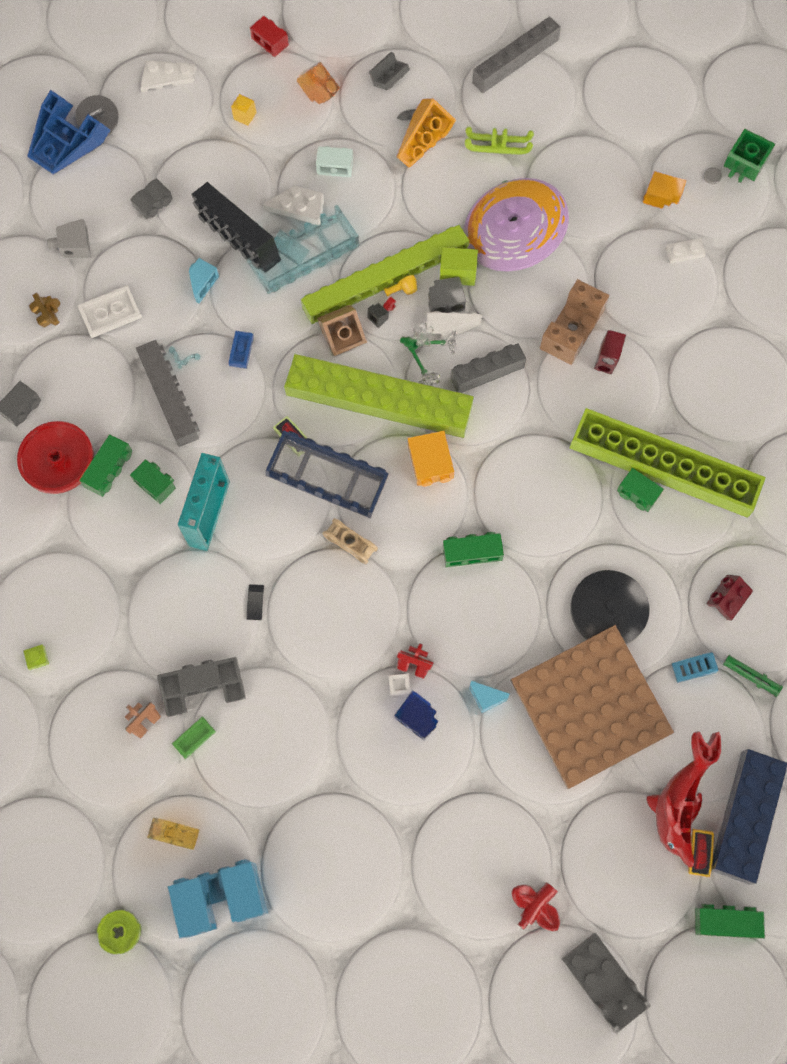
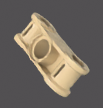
(360, 548)

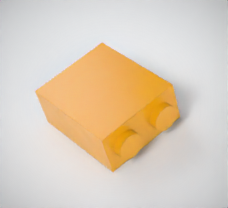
(431, 458)

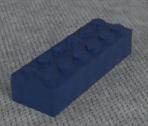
(748, 817)

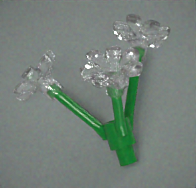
(424, 337)

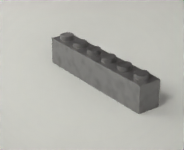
(516, 54)
(167, 393)

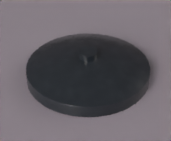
(609, 600)

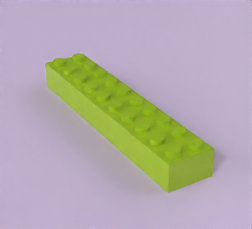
(379, 395)
(668, 463)

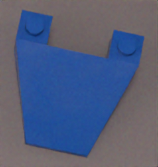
(59, 142)

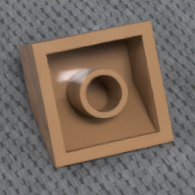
(342, 330)

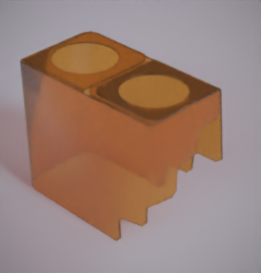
(316, 82)

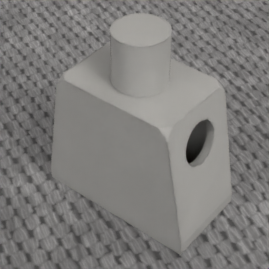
(71, 240)

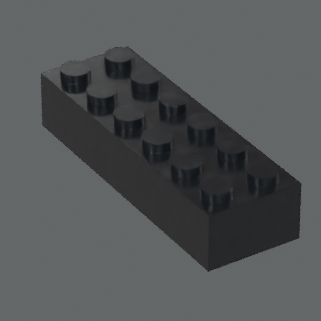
(236, 227)

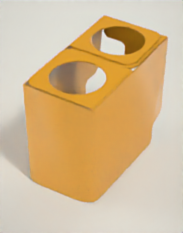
(664, 190)

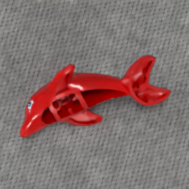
(678, 803)

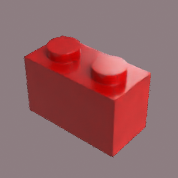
(269, 36)

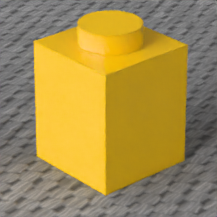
(243, 109)

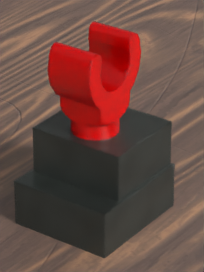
(379, 314)

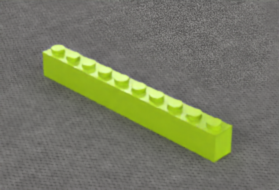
(382, 275)

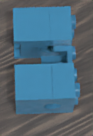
(194, 898)

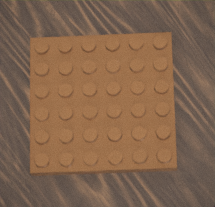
(591, 707)

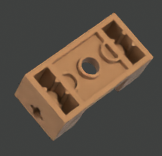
(583, 309)

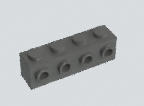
(488, 368)

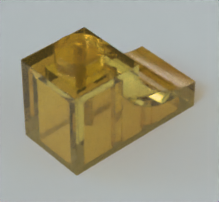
(173, 833)

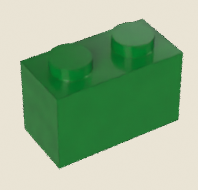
(152, 481)
(639, 490)

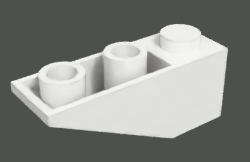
(447, 322)

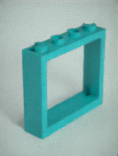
(204, 501)

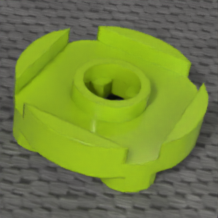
(123, 943)

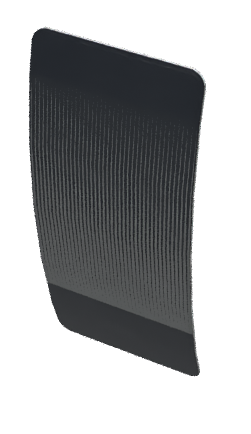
(255, 602)

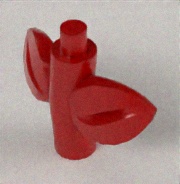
(537, 906)

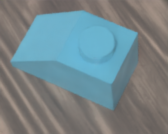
(202, 278)

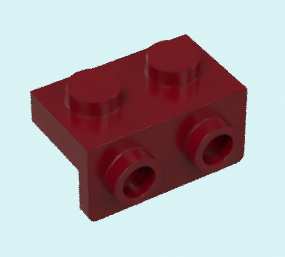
(730, 596)

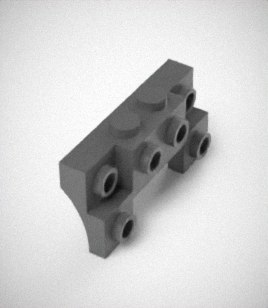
(198, 680)

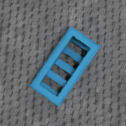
(709, 657)

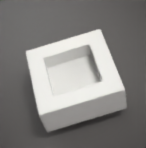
(399, 685)

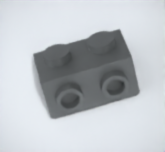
(388, 72)

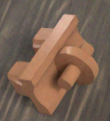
(148, 712)

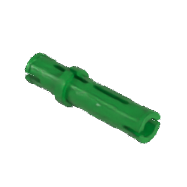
(772, 686)

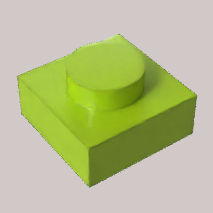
(36, 657)

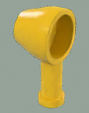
(407, 284)

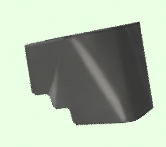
(447, 296)

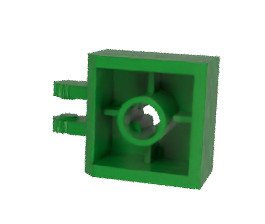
(748, 155)

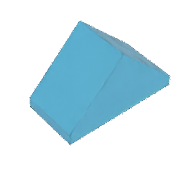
(486, 696)

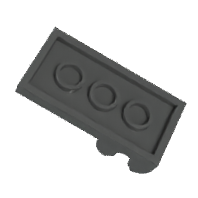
(606, 983)

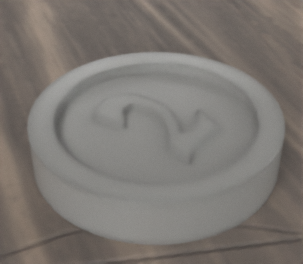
(712, 175)

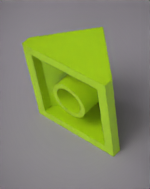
(459, 263)

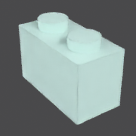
(334, 161)

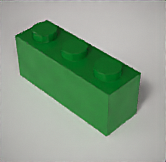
(106, 465)
(473, 549)
(729, 922)

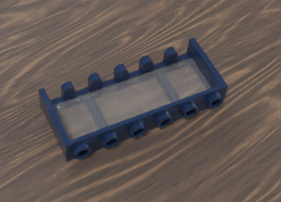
(327, 473)

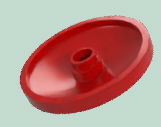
(54, 457)

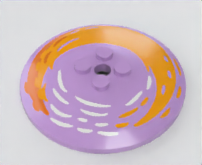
(518, 243)

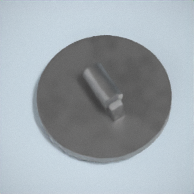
(99, 108)

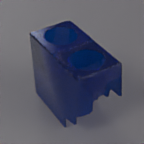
(417, 715)

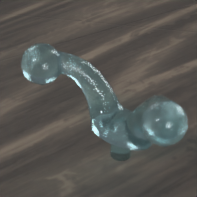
(172, 350)

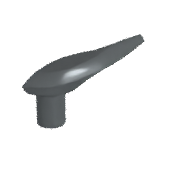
(406, 115)

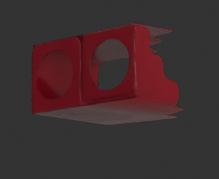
(610, 347)

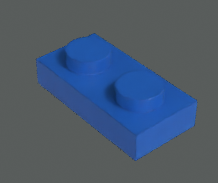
(241, 349)

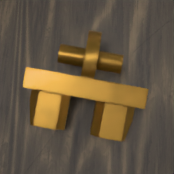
(48, 307)

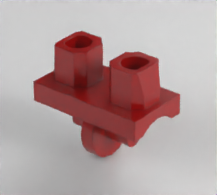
(406, 658)

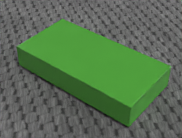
(194, 737)

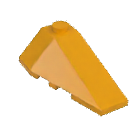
(425, 129)

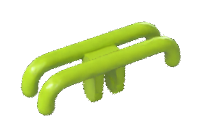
(498, 142)

